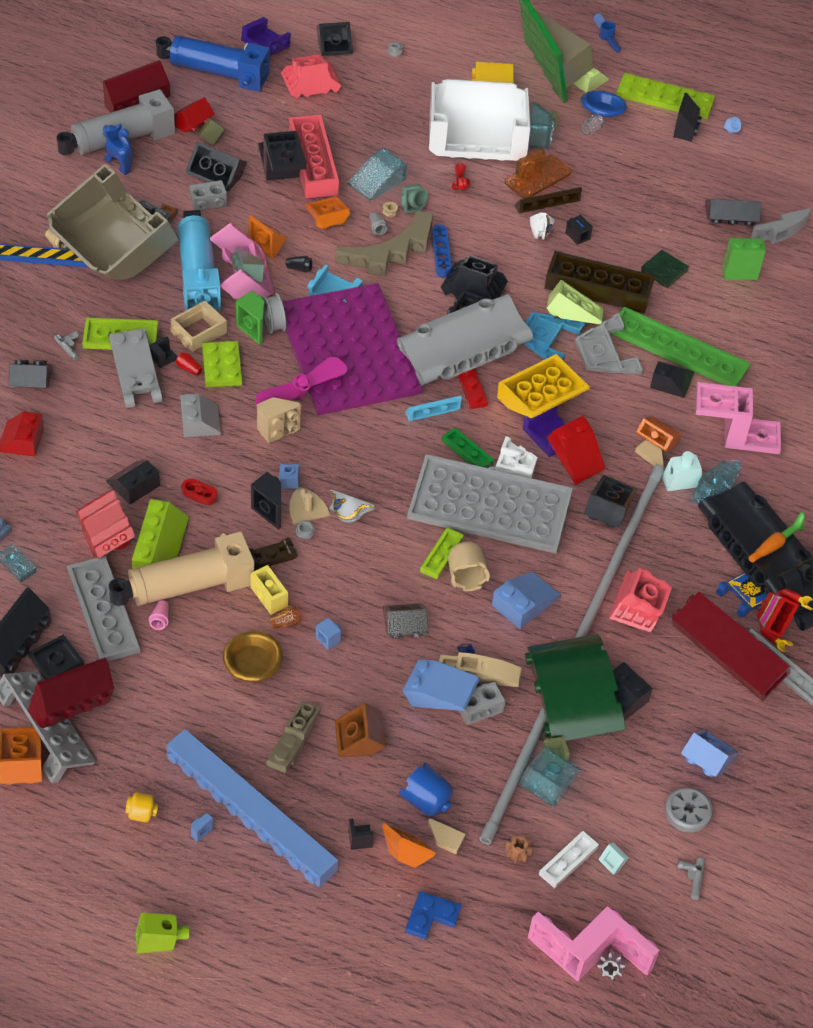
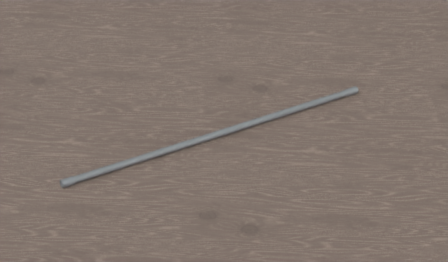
(492, 825)

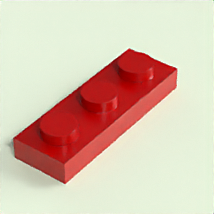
(472, 389)

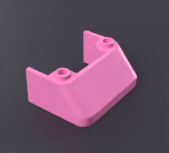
(240, 282)

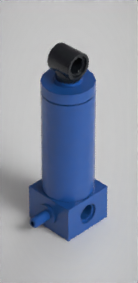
(247, 65)

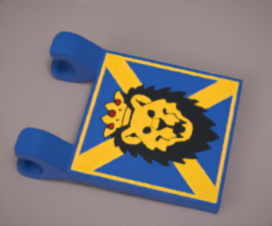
(745, 591)

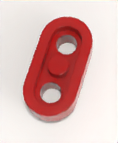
(201, 492)

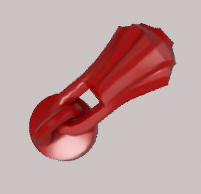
(463, 183)

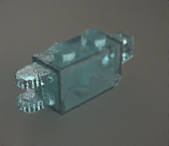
(716, 480)

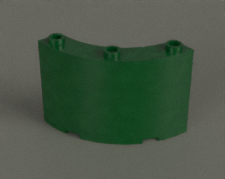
(576, 687)

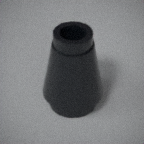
(300, 263)

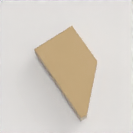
(650, 453)
(445, 836)

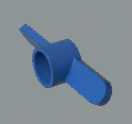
(607, 31)

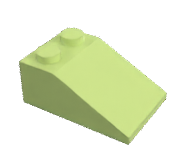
(572, 305)

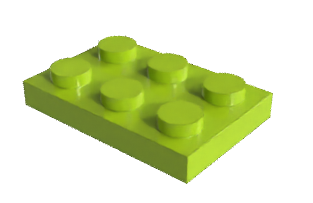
(221, 364)

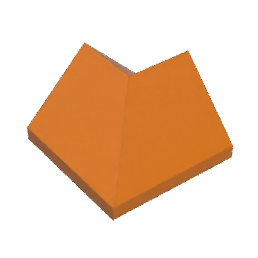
(266, 236)
(406, 847)

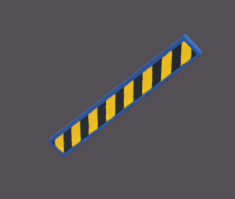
(39, 255)

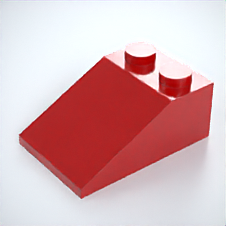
(577, 449)

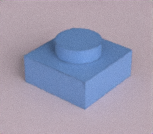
(201, 827)

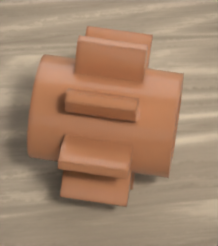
(518, 848)

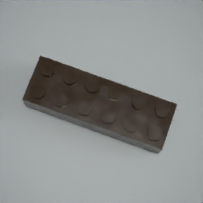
(601, 281)

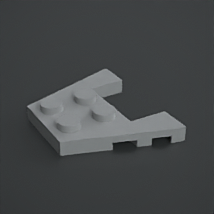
(599, 352)

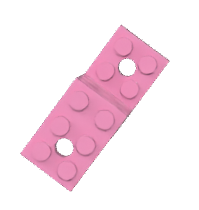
(737, 408)
(598, 937)

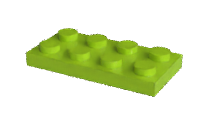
(98, 331)

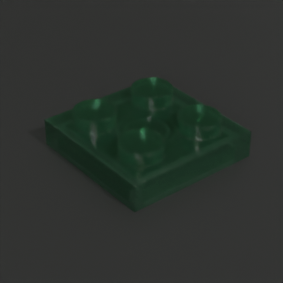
(665, 268)

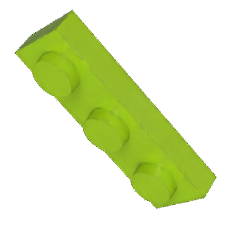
(438, 557)

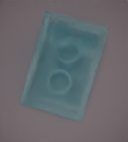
(378, 174)

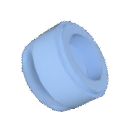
(732, 125)

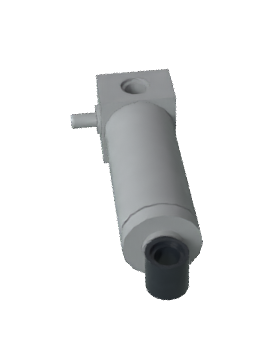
(151, 116)

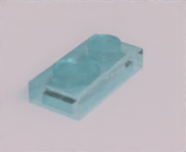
(16, 563)

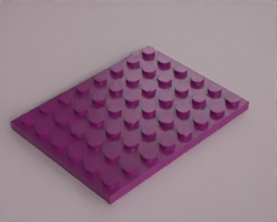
(359, 335)

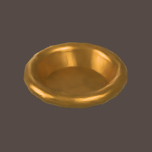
(252, 656)

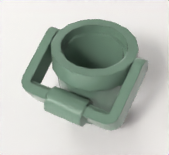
(414, 196)

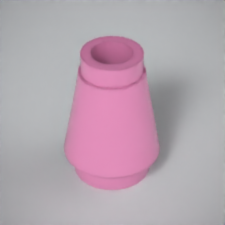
(160, 616)

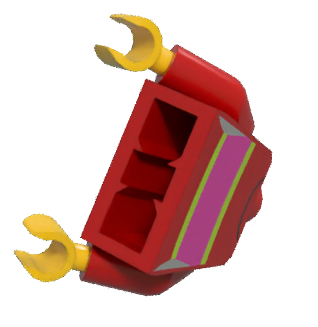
(777, 613)

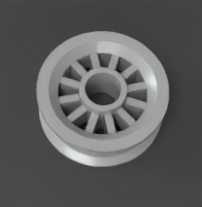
(274, 313)

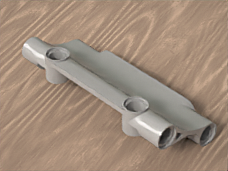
(465, 339)

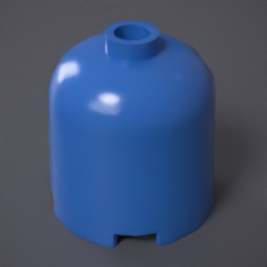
(428, 791)

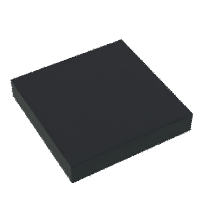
(55, 657)

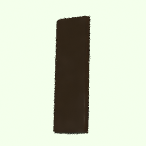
(548, 200)

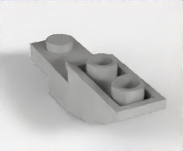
(787, 226)

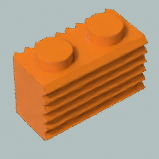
(658, 433)

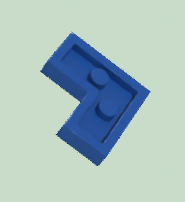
(430, 909)

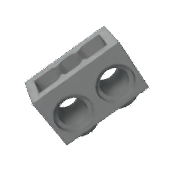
(208, 195)
(483, 707)

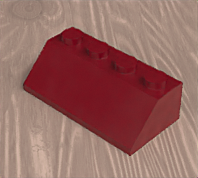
(126, 88)
(71, 693)

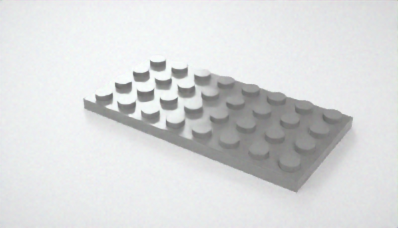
(490, 503)

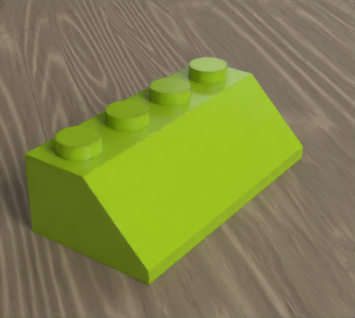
(160, 534)

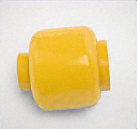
(141, 807)

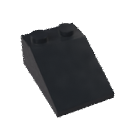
(610, 501)
(632, 690)

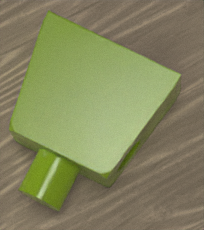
(158, 932)

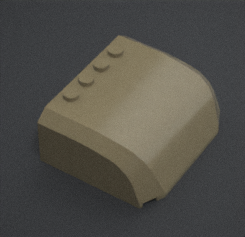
(110, 227)

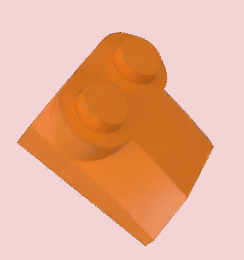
(328, 212)

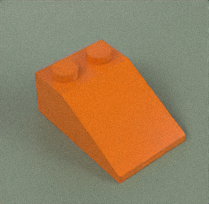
(20, 756)

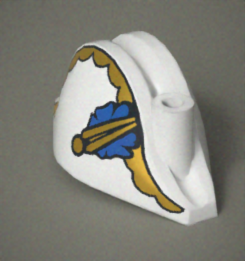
(541, 225)

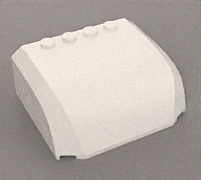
(479, 120)

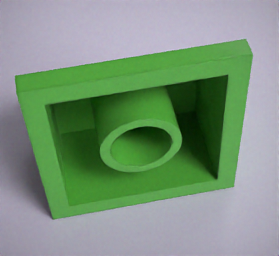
(251, 316)

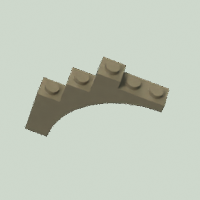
(395, 250)

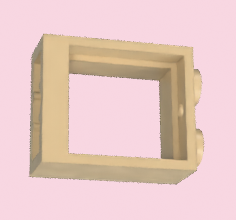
(192, 315)

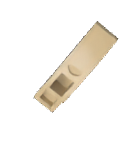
(486, 668)

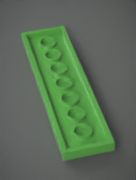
(681, 348)

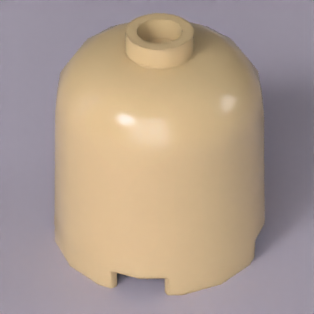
(468, 566)

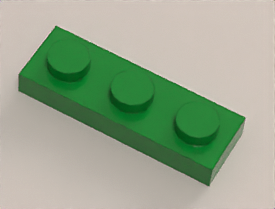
(467, 449)

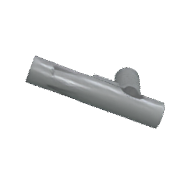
(67, 342)
(694, 874)

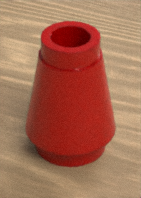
(188, 363)

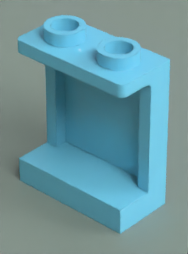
(327, 282)

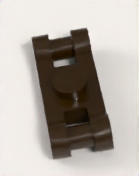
(272, 555)

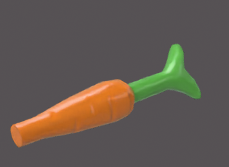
(777, 539)

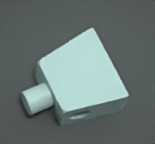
(682, 472)

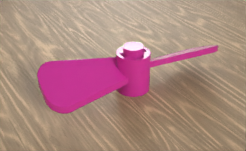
(327, 370)

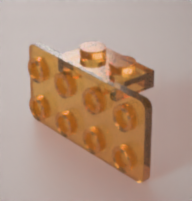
(536, 173)

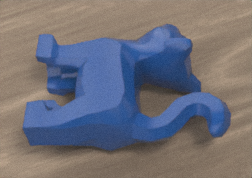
(118, 147)

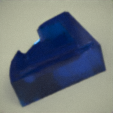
(466, 648)

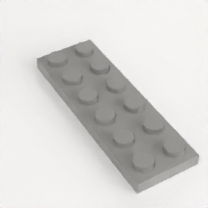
(105, 621)

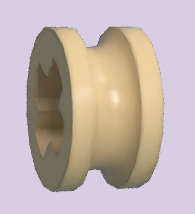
(390, 205)

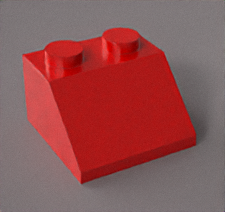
(193, 115)
(22, 434)

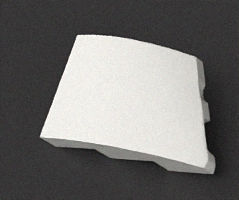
(516, 460)

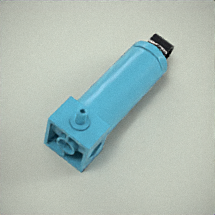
(197, 260)

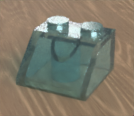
(540, 127)
(549, 776)

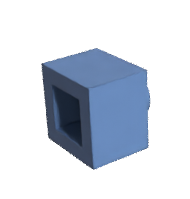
(289, 476)
(328, 633)

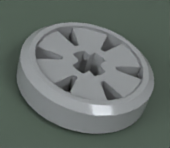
(684, 820)

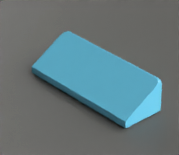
(433, 408)

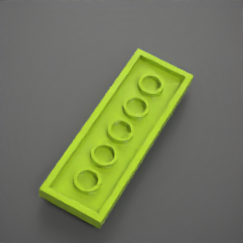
(662, 94)

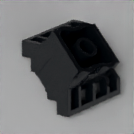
(475, 277)

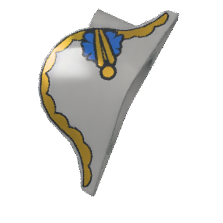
(349, 508)

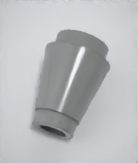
(378, 224)

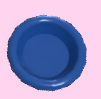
(603, 103)

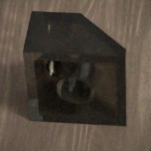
(405, 620)

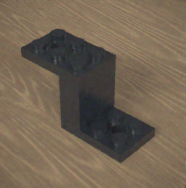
(281, 155)

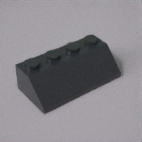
(21, 629)

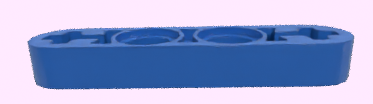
(441, 250)

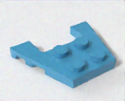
(546, 330)

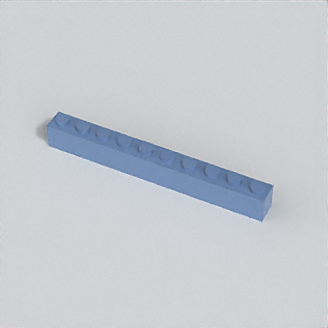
(252, 808)

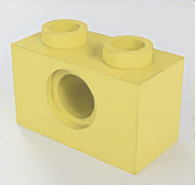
(269, 589)

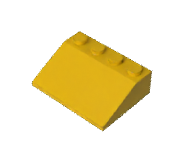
(541, 387)

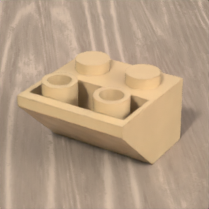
(278, 418)

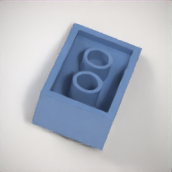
(523, 598)
(439, 686)

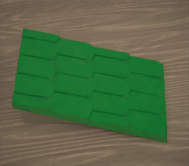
(556, 49)

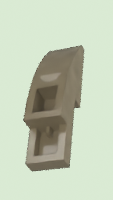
(294, 737)

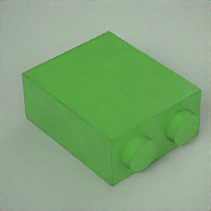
(743, 258)

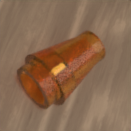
(285, 618)

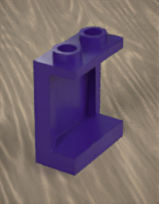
(259, 34)
(541, 427)

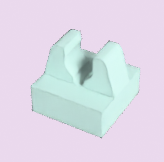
(613, 858)

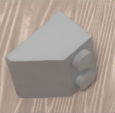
(199, 416)

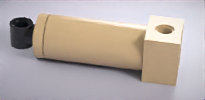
(225, 564)

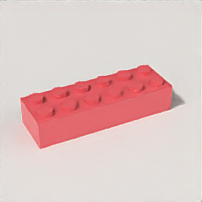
(320, 174)

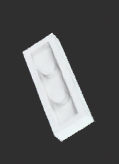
(568, 859)

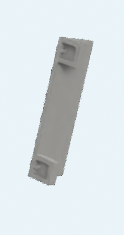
(61, 740)

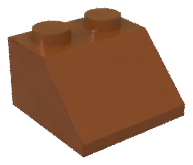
(360, 732)

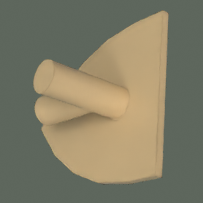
(306, 506)

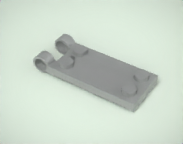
(134, 365)

